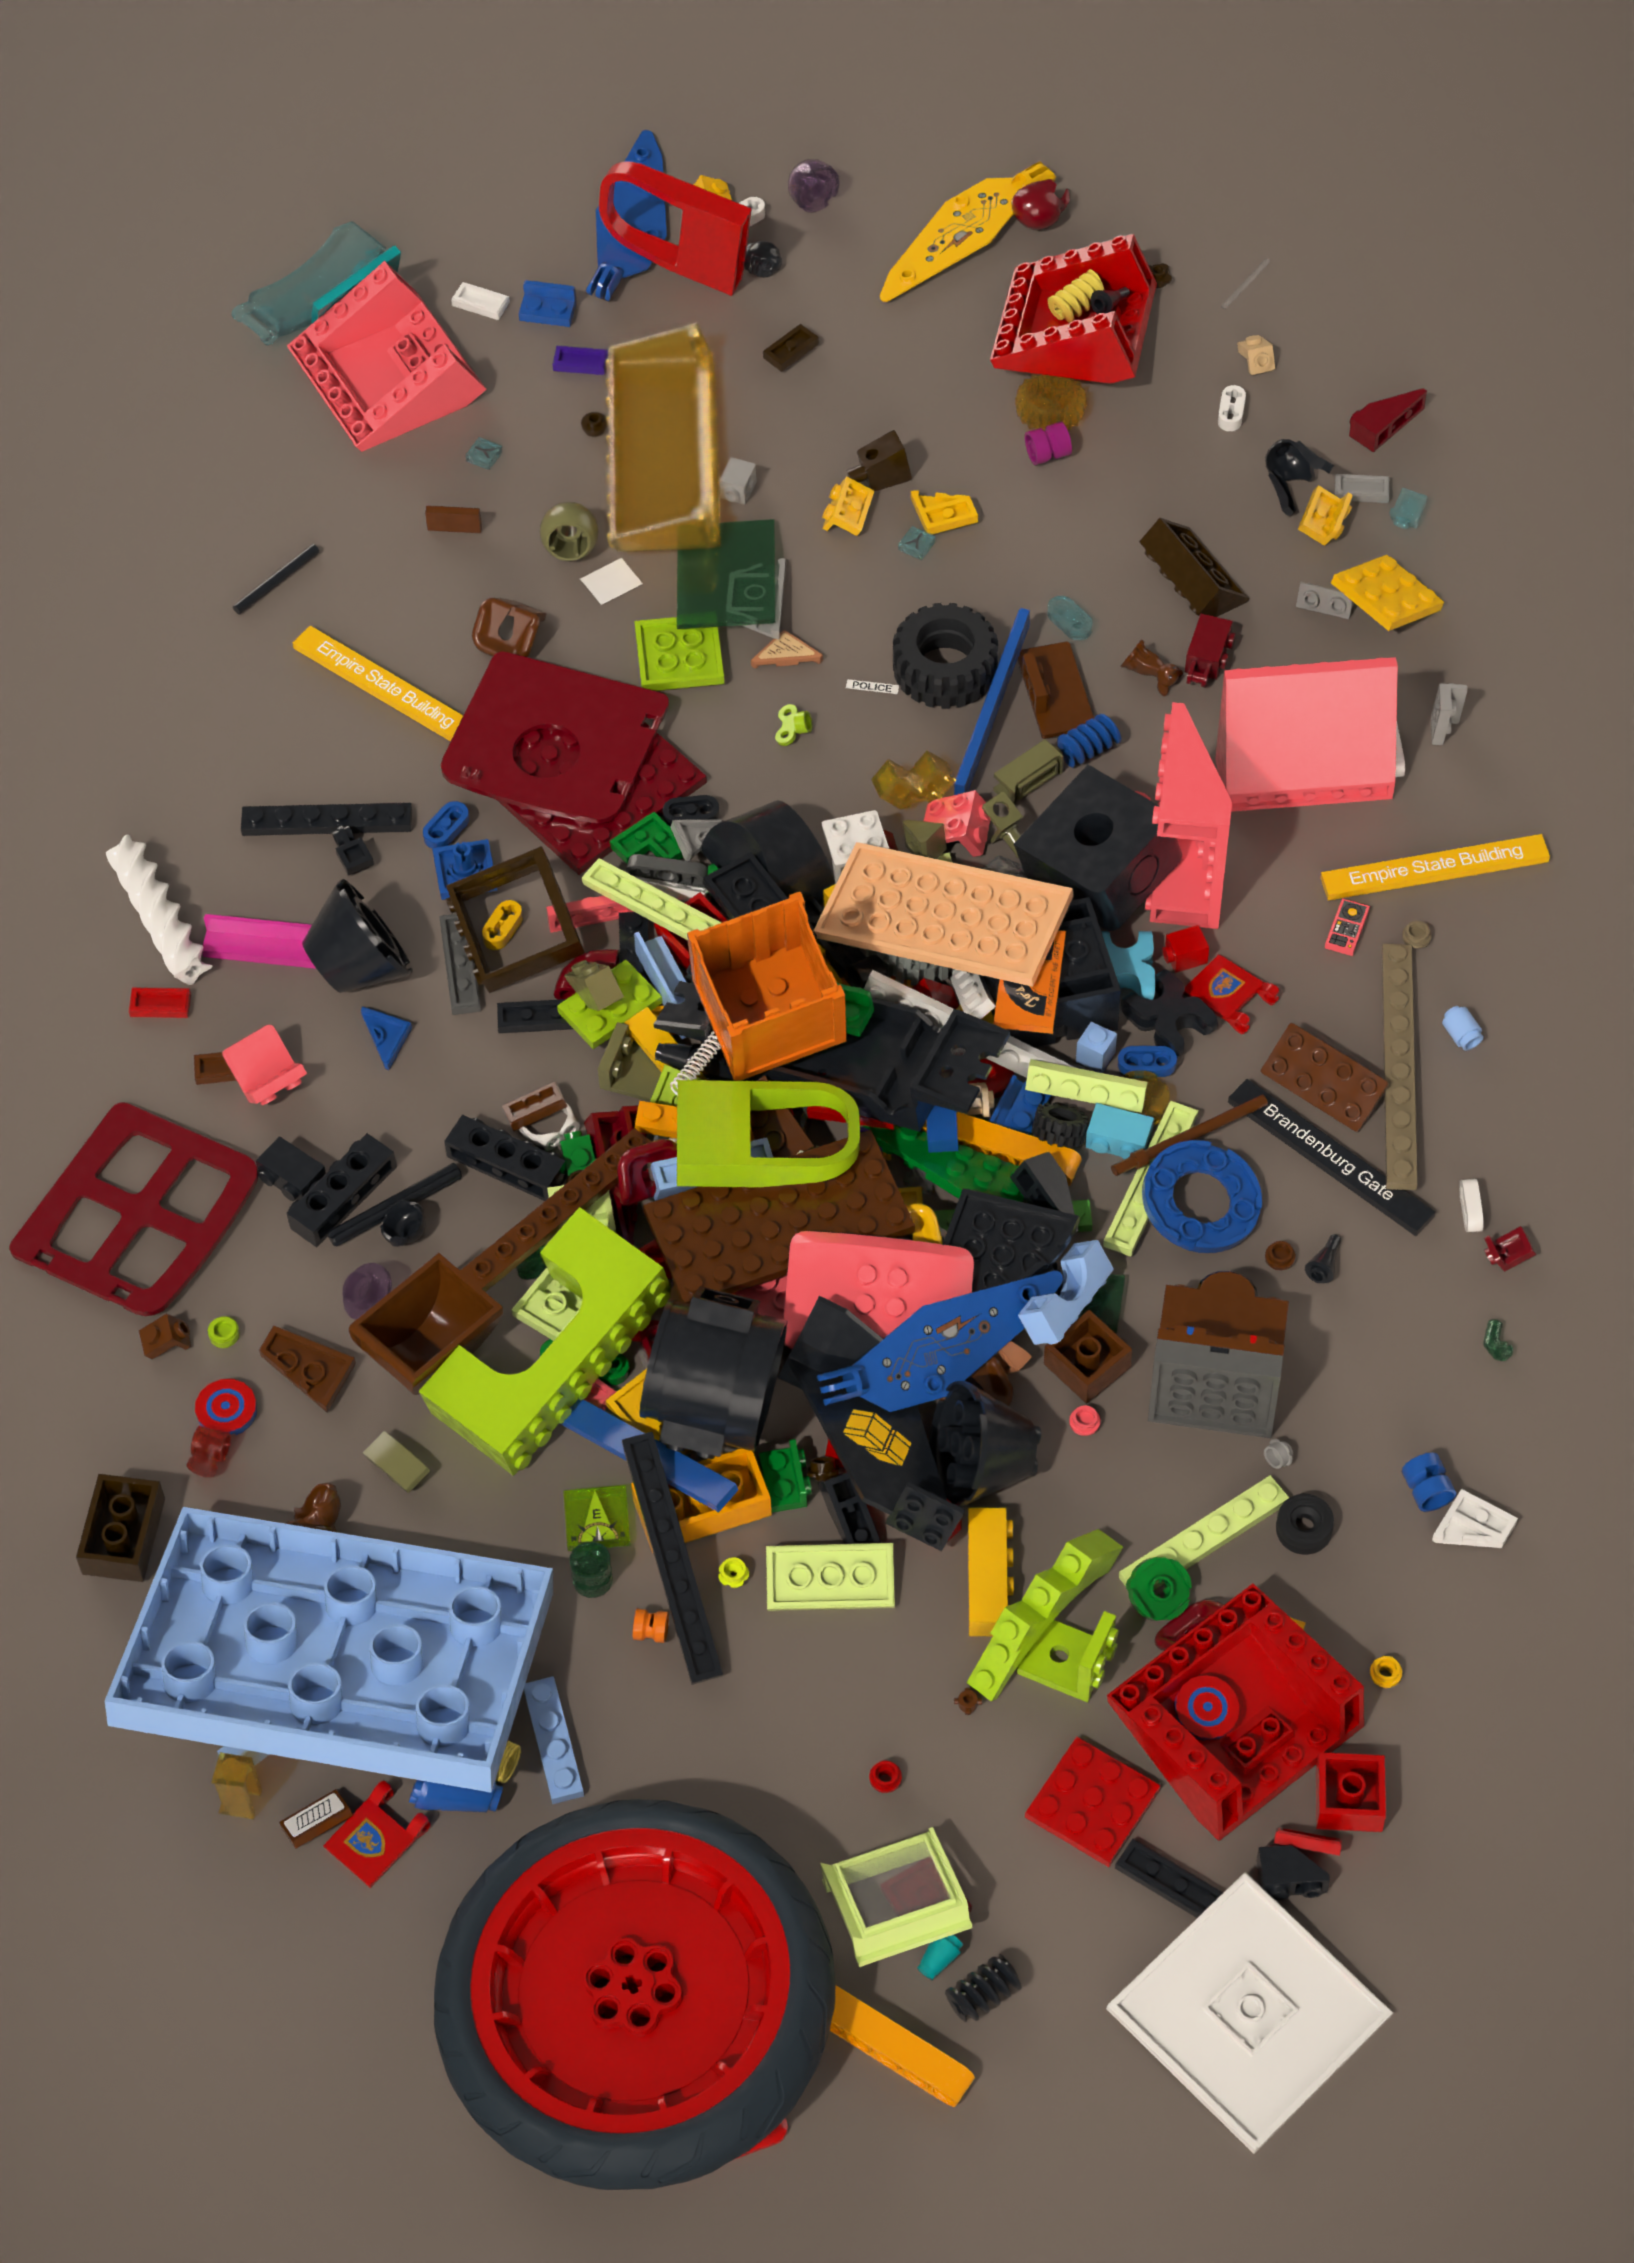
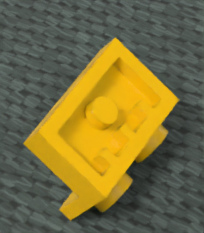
(848, 506)

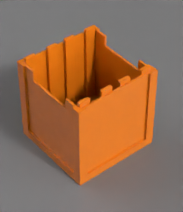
(767, 988)

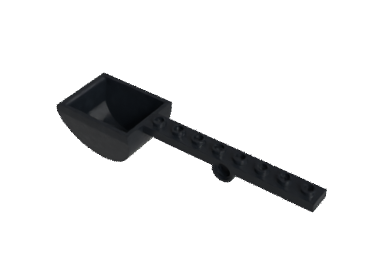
(796, 864)

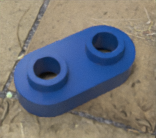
(444, 827)
(1147, 1058)

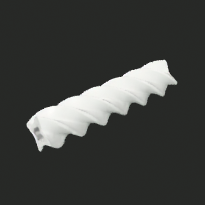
(157, 912)

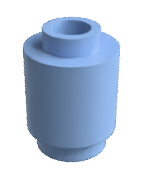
(1462, 1027)

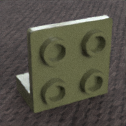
(627, 1067)

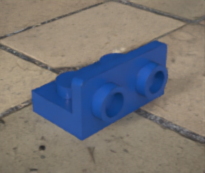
(548, 303)

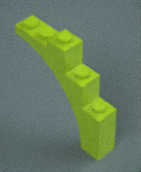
(1049, 1593)

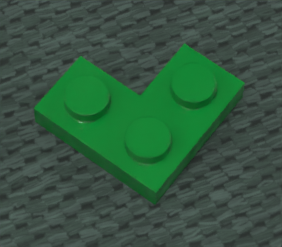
(644, 836)

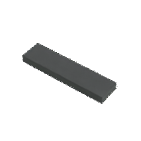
(461, 980)

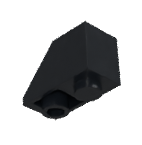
(1288, 1872)

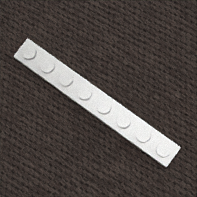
(1015, 1054)

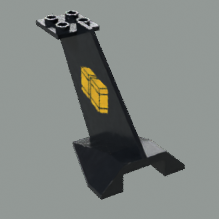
(879, 1449)

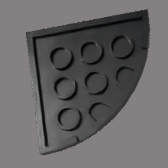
(1008, 1237)

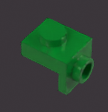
(577, 1151)

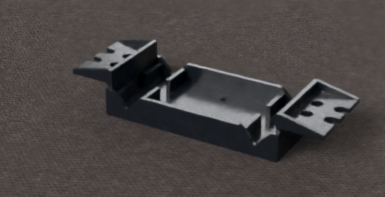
(890, 1071)

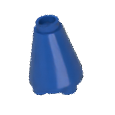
(452, 1798)

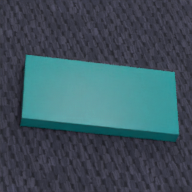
(324, 303)

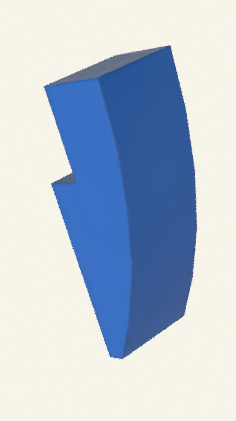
(942, 1130)

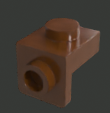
(163, 1335)

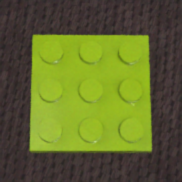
(677, 656)

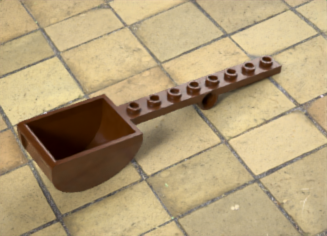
(449, 1307)

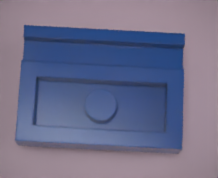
(1017, 1107)

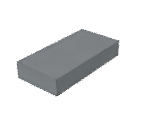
(1363, 487)

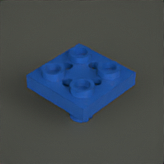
(460, 862)

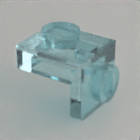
(1408, 509)

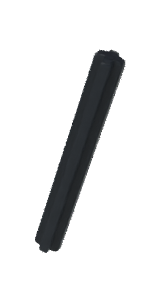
(376, 1213)

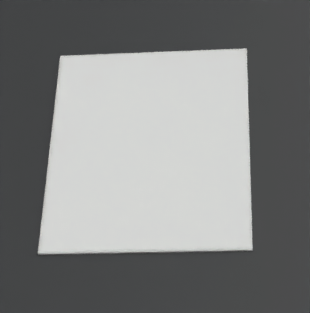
(611, 581)

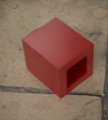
(1186, 949)

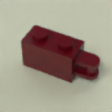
(1208, 649)

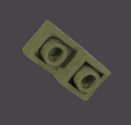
(396, 1462)

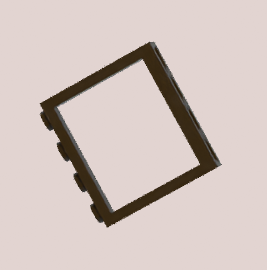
(496, 877)

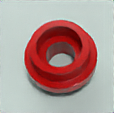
(885, 1768)

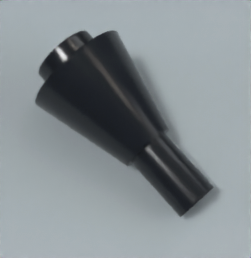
(1105, 300)
(1322, 1265)

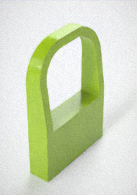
(716, 1133)

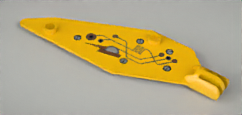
(959, 229)

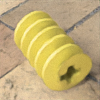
(1075, 296)

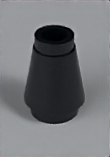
(675, 1054)

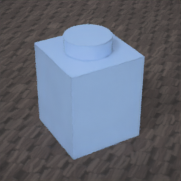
(1096, 1047)

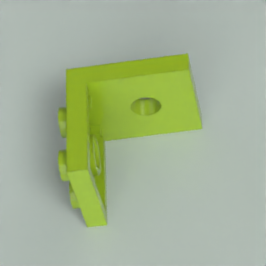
(1085, 1657)

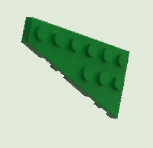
(950, 1169)

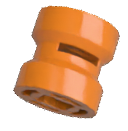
(643, 1625)

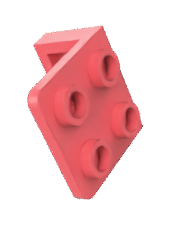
(962, 820)
(263, 1065)

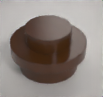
(1280, 1255)

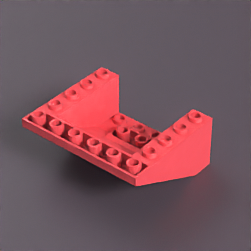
(384, 361)
(1308, 734)
(1196, 813)

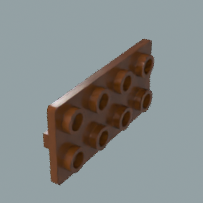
(1054, 688)
(1324, 1077)

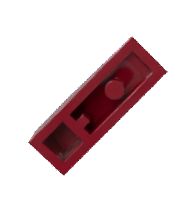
(1385, 417)

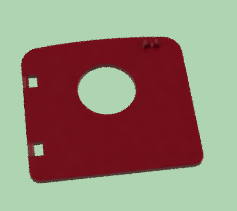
(533, 695)

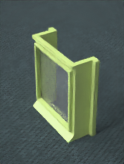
(897, 1897)

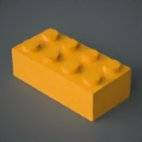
(747, 1505)

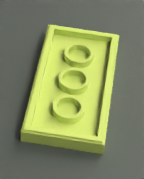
(830, 1576)

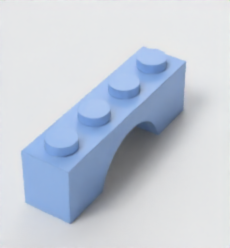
(1084, 1272)

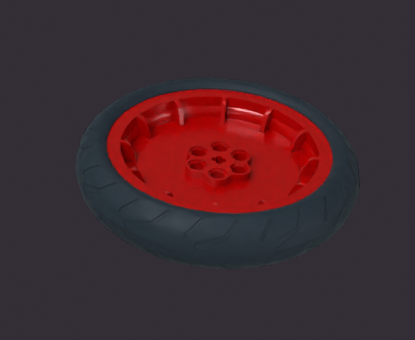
(710, 2066)

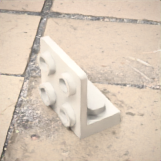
(845, 831)

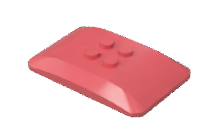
(871, 1277)

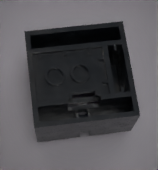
(1087, 980)

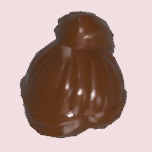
(319, 1509)

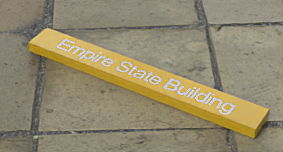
(378, 682)
(1434, 867)

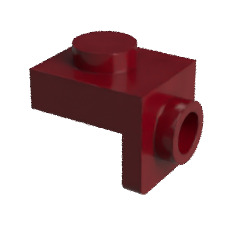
(1509, 1249)

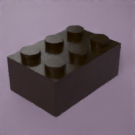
(120, 1527)

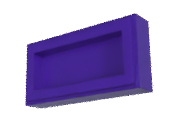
(580, 360)

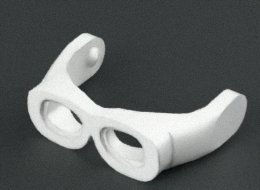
(546, 1140)

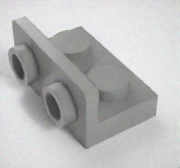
(1446, 710)

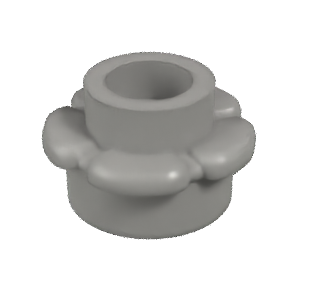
(1278, 1453)

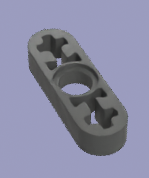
(654, 868)

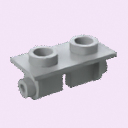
(1324, 600)

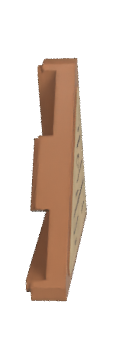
(786, 652)

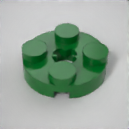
(1177, 1589)

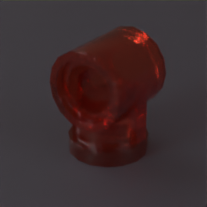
(207, 1449)

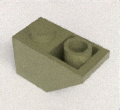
(594, 984)

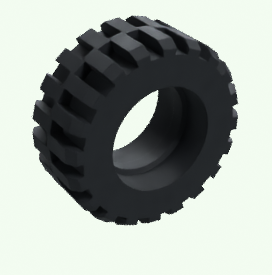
(945, 628)

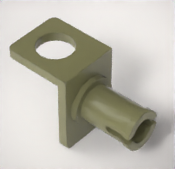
(1006, 825)

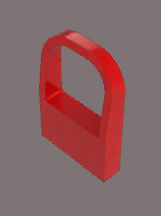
(711, 227)

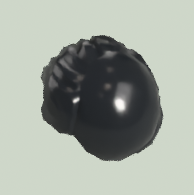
(762, 258)
(403, 1223)

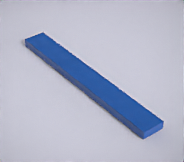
(992, 702)
(679, 1469)

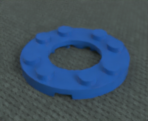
(1223, 1165)

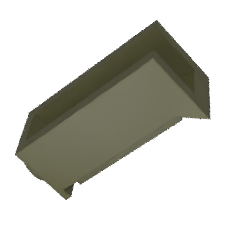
(1029, 771)

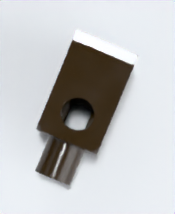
(882, 463)

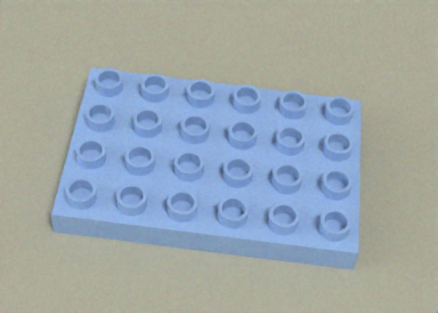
(332, 1649)

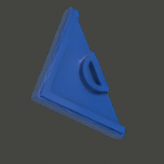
(387, 1034)

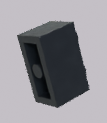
(288, 1169)

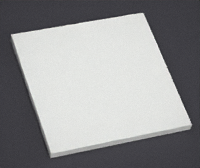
(1249, 2012)

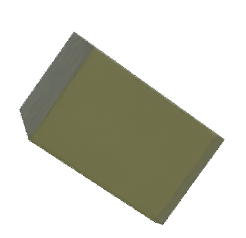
(924, 838)

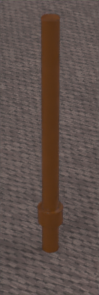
(1142, 1157)

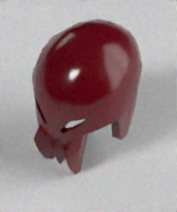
(1038, 205)

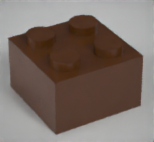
(1088, 1357)

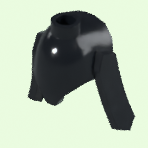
(1291, 461)

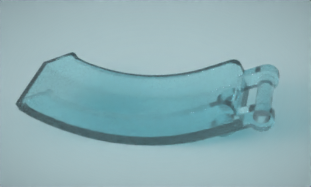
(289, 302)

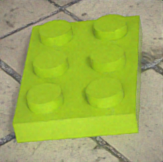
(597, 1025)

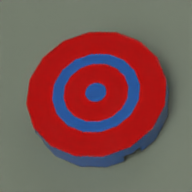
(226, 1406)
(1207, 1707)

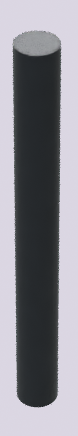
(275, 579)

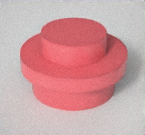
(1084, 1420)

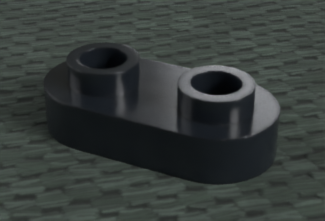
(691, 808)

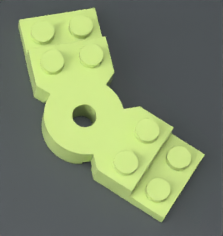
(549, 1304)

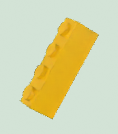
(988, 1567)

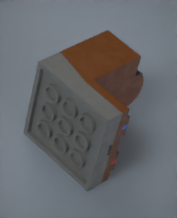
(1219, 1357)

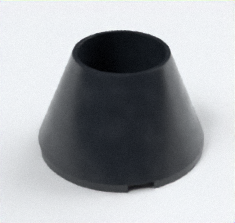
(353, 943)

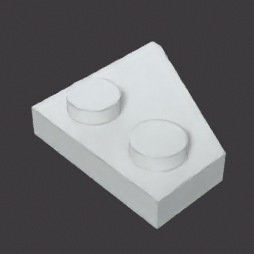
(1474, 1523)

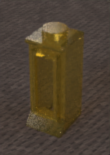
(235, 1780)

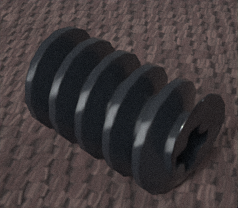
(983, 1987)

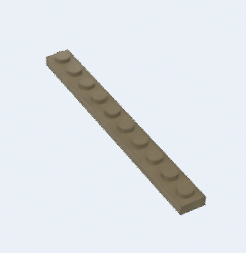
(1399, 1067)

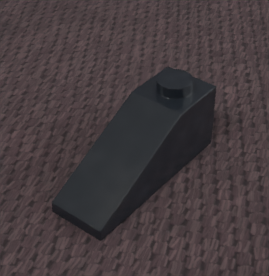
(1043, 1183)
(848, 1510)

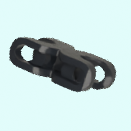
(1169, 1012)

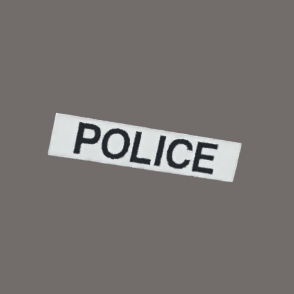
(872, 686)

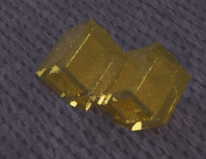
(924, 781)

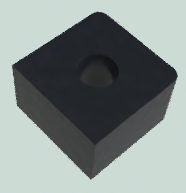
(1099, 845)

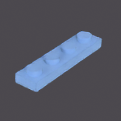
(553, 1740)

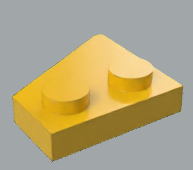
(944, 511)

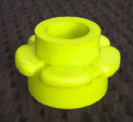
(733, 1565)

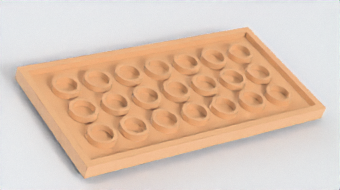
(944, 913)

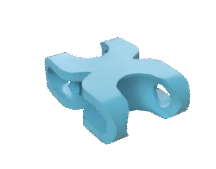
(1134, 964)

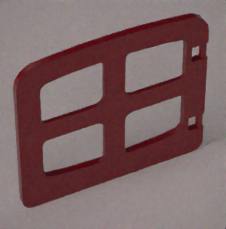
(136, 1210)

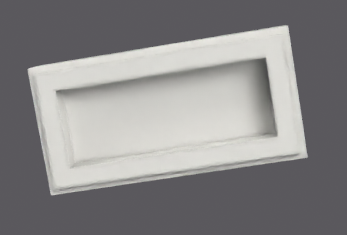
(480, 301)

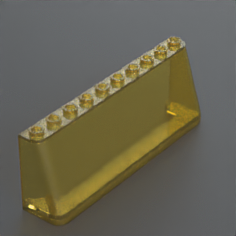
(662, 443)

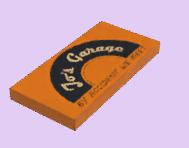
(1033, 1007)

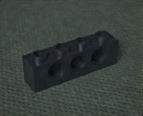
(490, 1160)
(339, 1204)

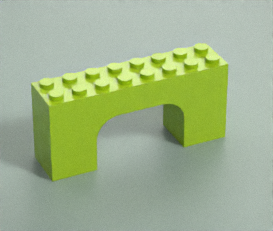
(518, 1412)

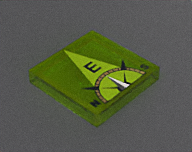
(597, 1516)

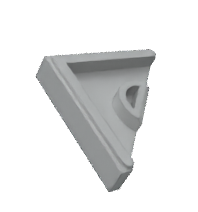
(691, 834)

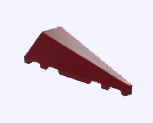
(605, 1131)

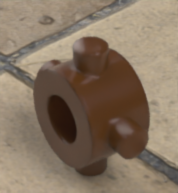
(968, 1701)

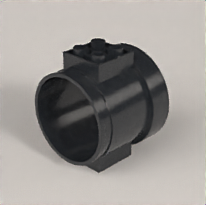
(712, 1372)

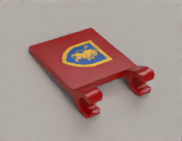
(1227, 989)
(372, 1839)

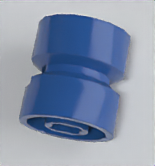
(1429, 1483)

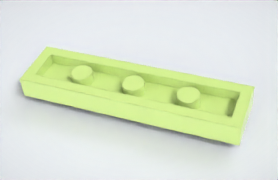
(1086, 1085)

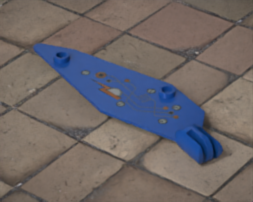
(938, 1346)

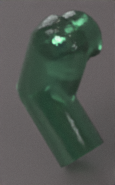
(1493, 1344)

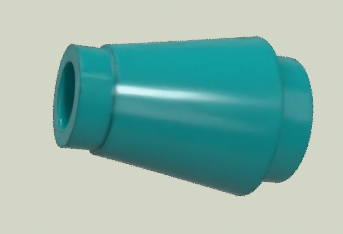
(939, 1956)

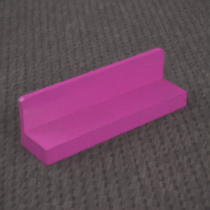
(255, 941)

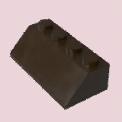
(1192, 569)

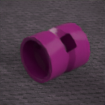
(1052, 442)

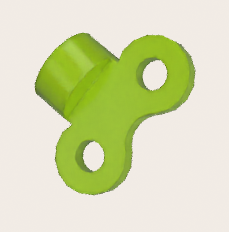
(794, 723)

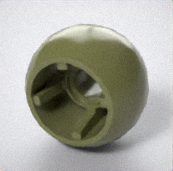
(569, 531)

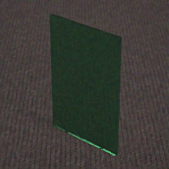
(729, 581)

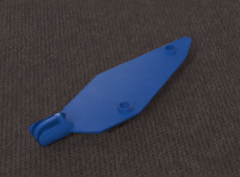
(637, 209)

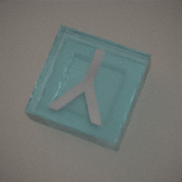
(483, 453)
(916, 543)

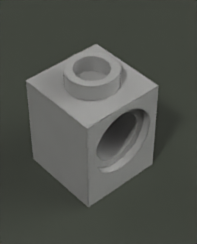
(737, 481)

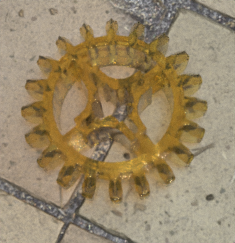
(1050, 400)

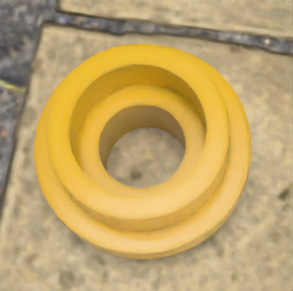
(1386, 1663)

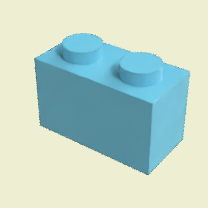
(1118, 1131)

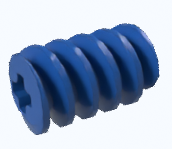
(1088, 738)

